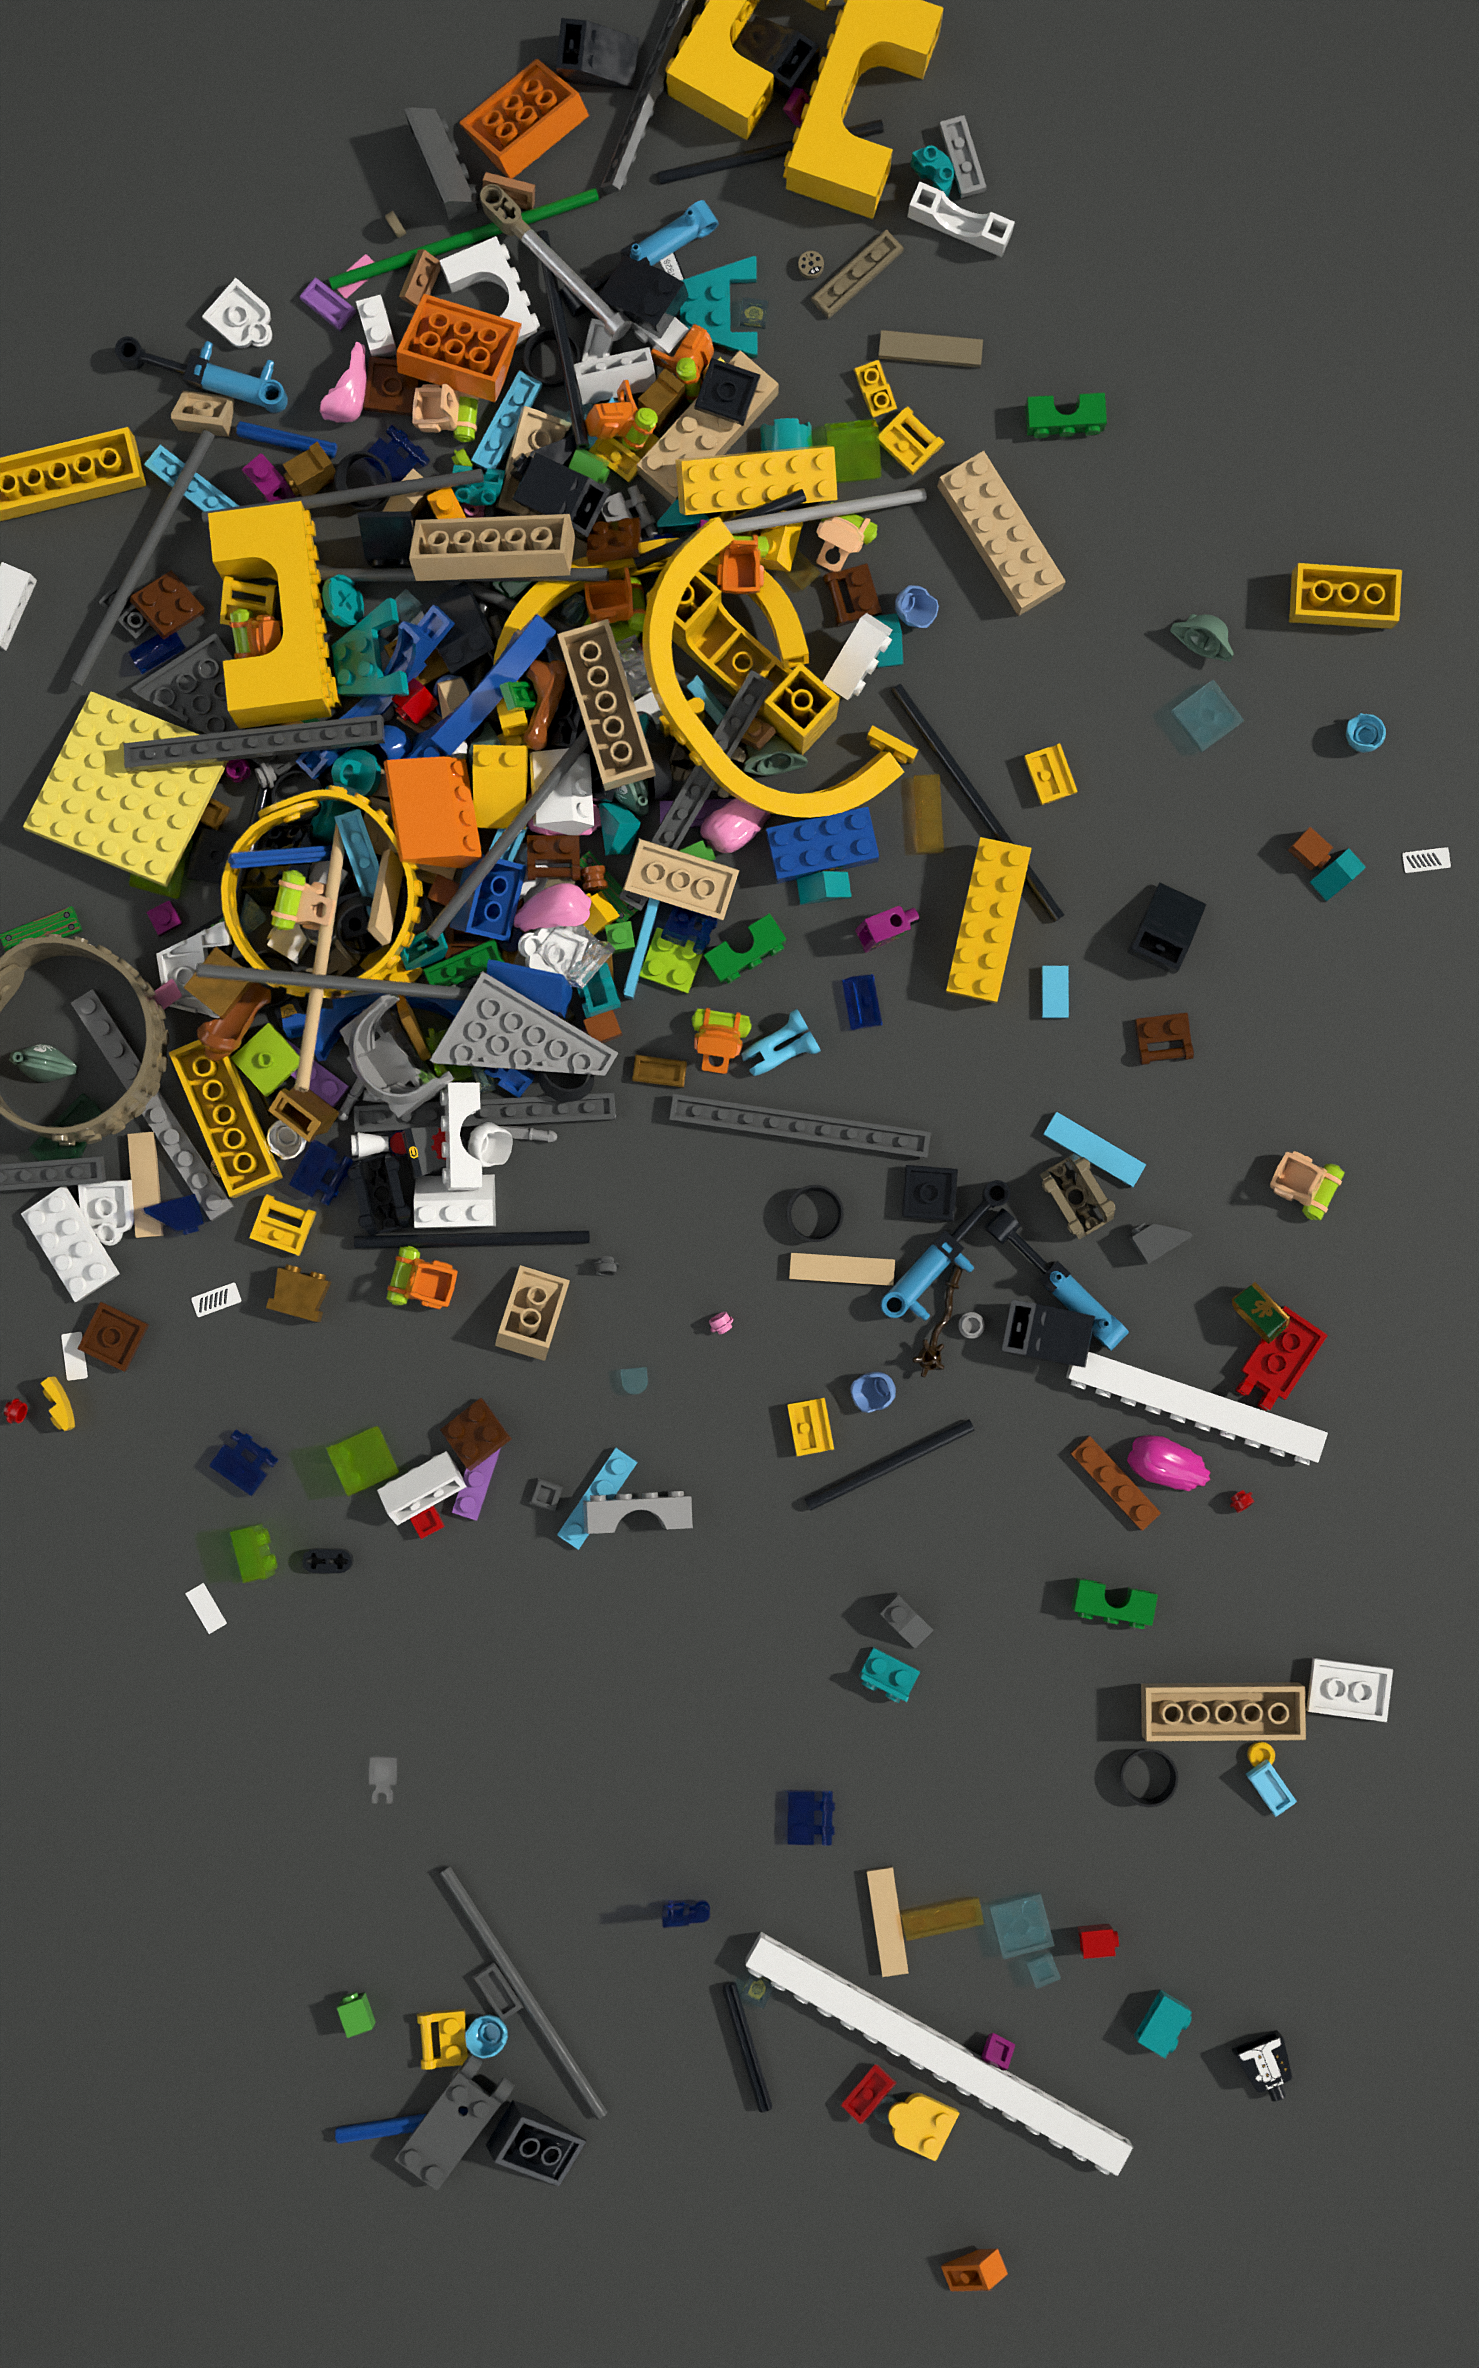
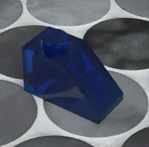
(178, 1214)

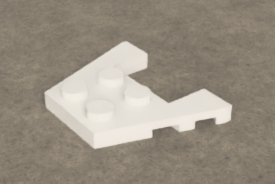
(181, 960)

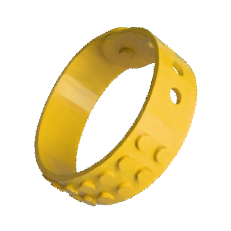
(289, 811)

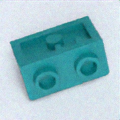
(889, 1675)

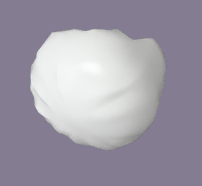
(490, 1144)

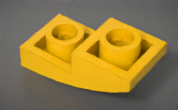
(875, 388)
(62, 1412)

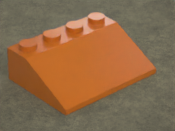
(525, 118)
(458, 347)
(433, 811)

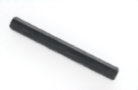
(747, 2047)

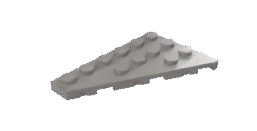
(512, 1032)

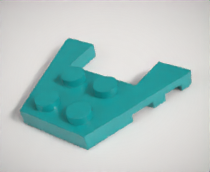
(710, 305)
(359, 657)

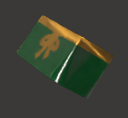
(1261, 1312)

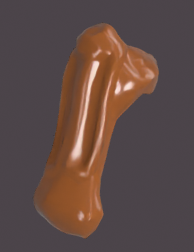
(549, 685)
(225, 1035)

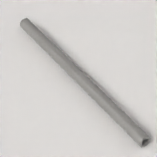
(825, 511)

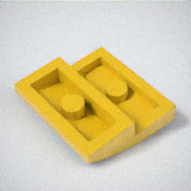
(621, 458)

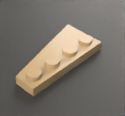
(533, 431)

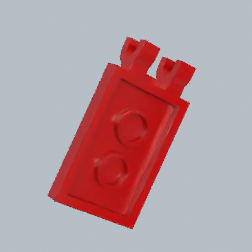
(1282, 1362)

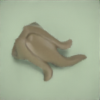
(341, 959)

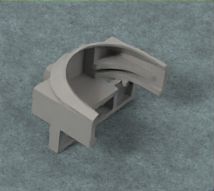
(390, 1062)

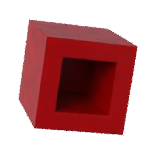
(416, 704)
(1097, 1941)

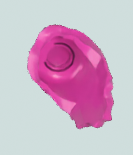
(1167, 1463)

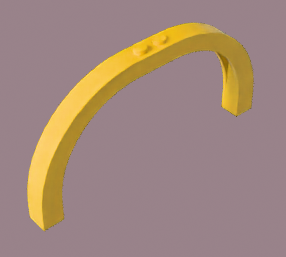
(548, 594)
(688, 728)

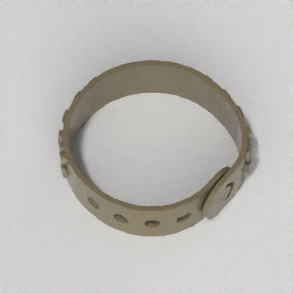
(154, 1063)

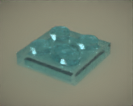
(1207, 716)
(1021, 1925)

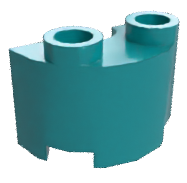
(935, 165)
(785, 434)
(480, 493)
(325, 822)
(599, 993)

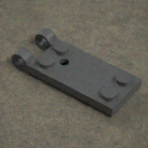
(444, 2132)

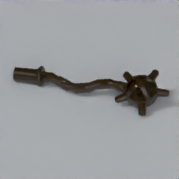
(930, 1356)

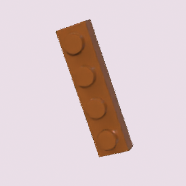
(1115, 1483)

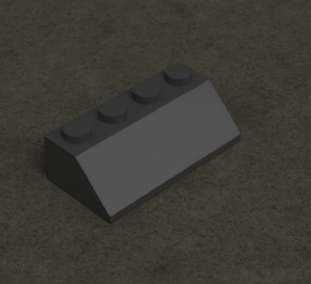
(441, 163)

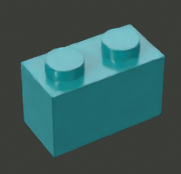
(1163, 2024)

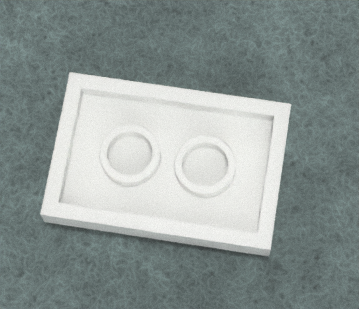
(1349, 1689)

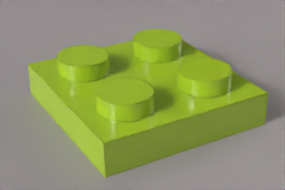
(671, 963)

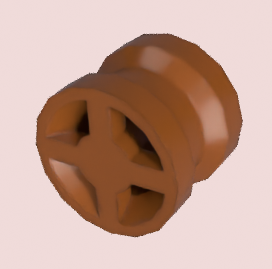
(594, 878)

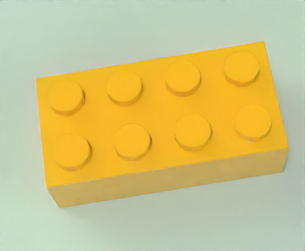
(1345, 596)

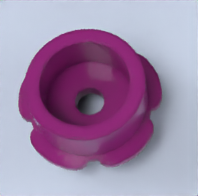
(230, 770)

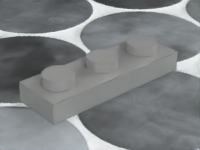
(962, 156)

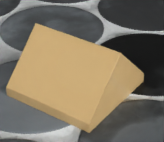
(203, 411)

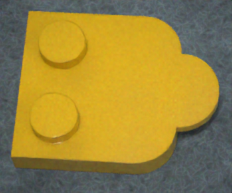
(922, 2124)

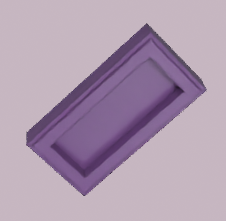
(327, 304)

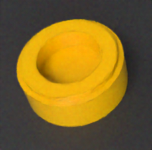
(1259, 1752)

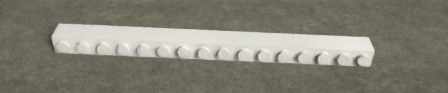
(939, 2054)

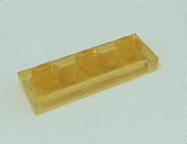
(928, 814)
(942, 1918)

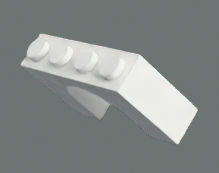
(489, 263)

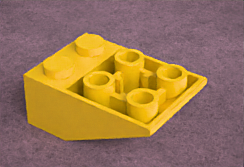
(781, 542)

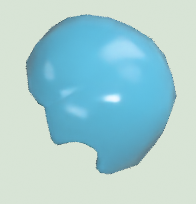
(1365, 732)
(486, 2036)

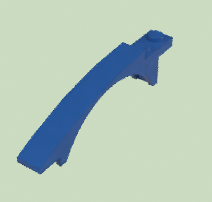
(411, 651)
(464, 719)
(348, 1008)

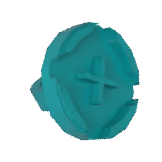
(342, 601)
(357, 772)

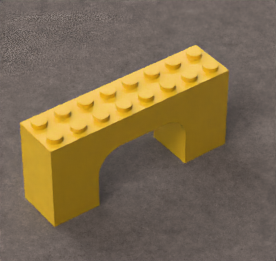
(714, 76)
(825, 156)
(293, 677)
(798, 701)

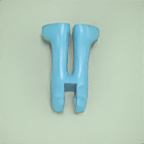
(765, 1046)

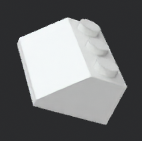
(571, 802)
(453, 1208)

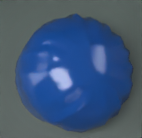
(396, 744)

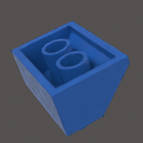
(493, 903)
(540, 986)

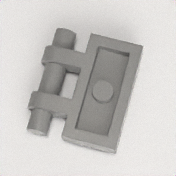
(617, 508)

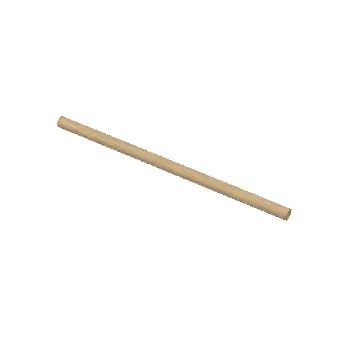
(320, 966)

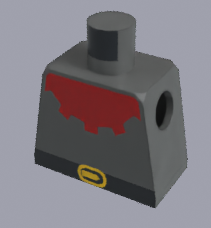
(424, 1150)

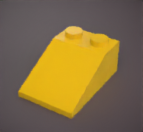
(499, 784)

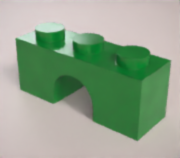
(1044, 418)
(727, 963)
(1136, 1609)

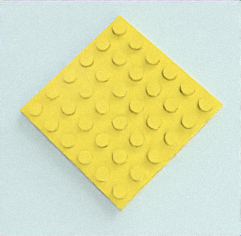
(116, 814)

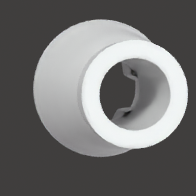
(368, 1144)

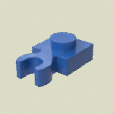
(512, 1080)

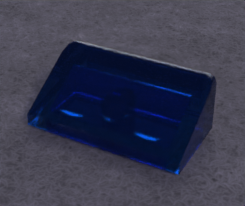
(156, 651)
(862, 1002)

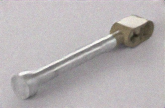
(615, 323)

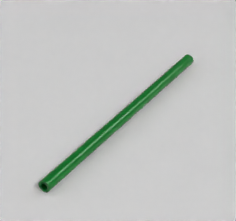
(460, 240)

